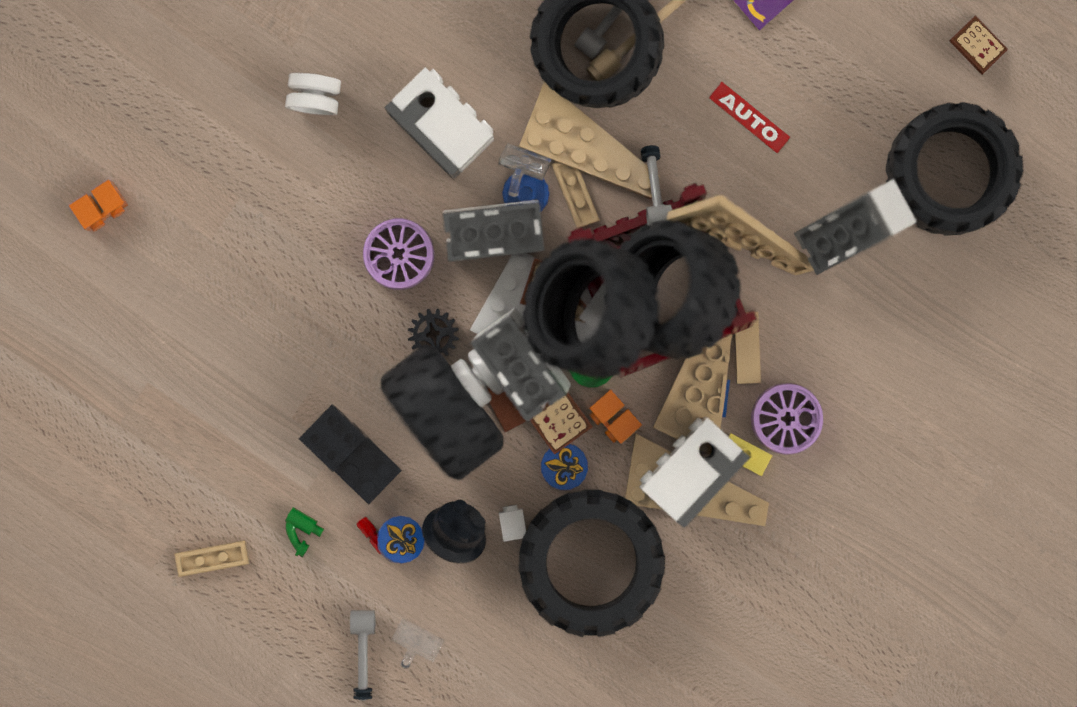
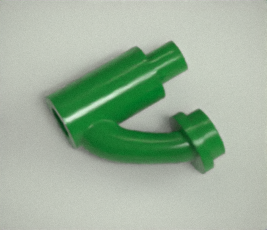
(306, 524)

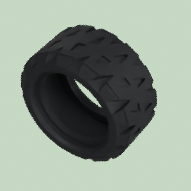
(611, 92)
(998, 145)
(711, 290)
(626, 319)
(441, 412)

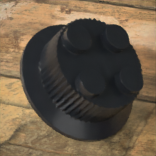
(455, 532)

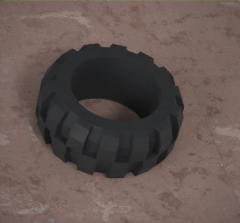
(598, 619)

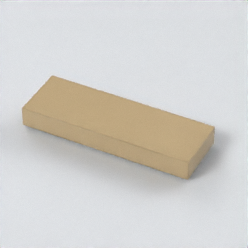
(576, 195)
(748, 355)
(212, 558)

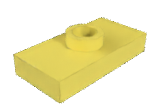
(758, 458)

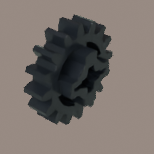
(446, 331)

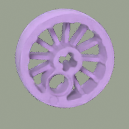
(372, 266)
(816, 418)

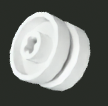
(313, 94)
(476, 378)

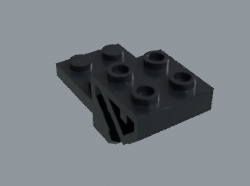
(350, 454)

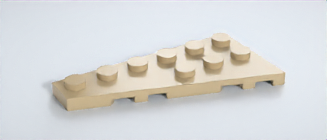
(576, 141)
(740, 230)
(697, 392)
(728, 504)

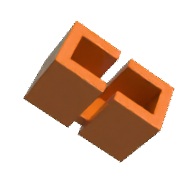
(88, 211)
(622, 426)

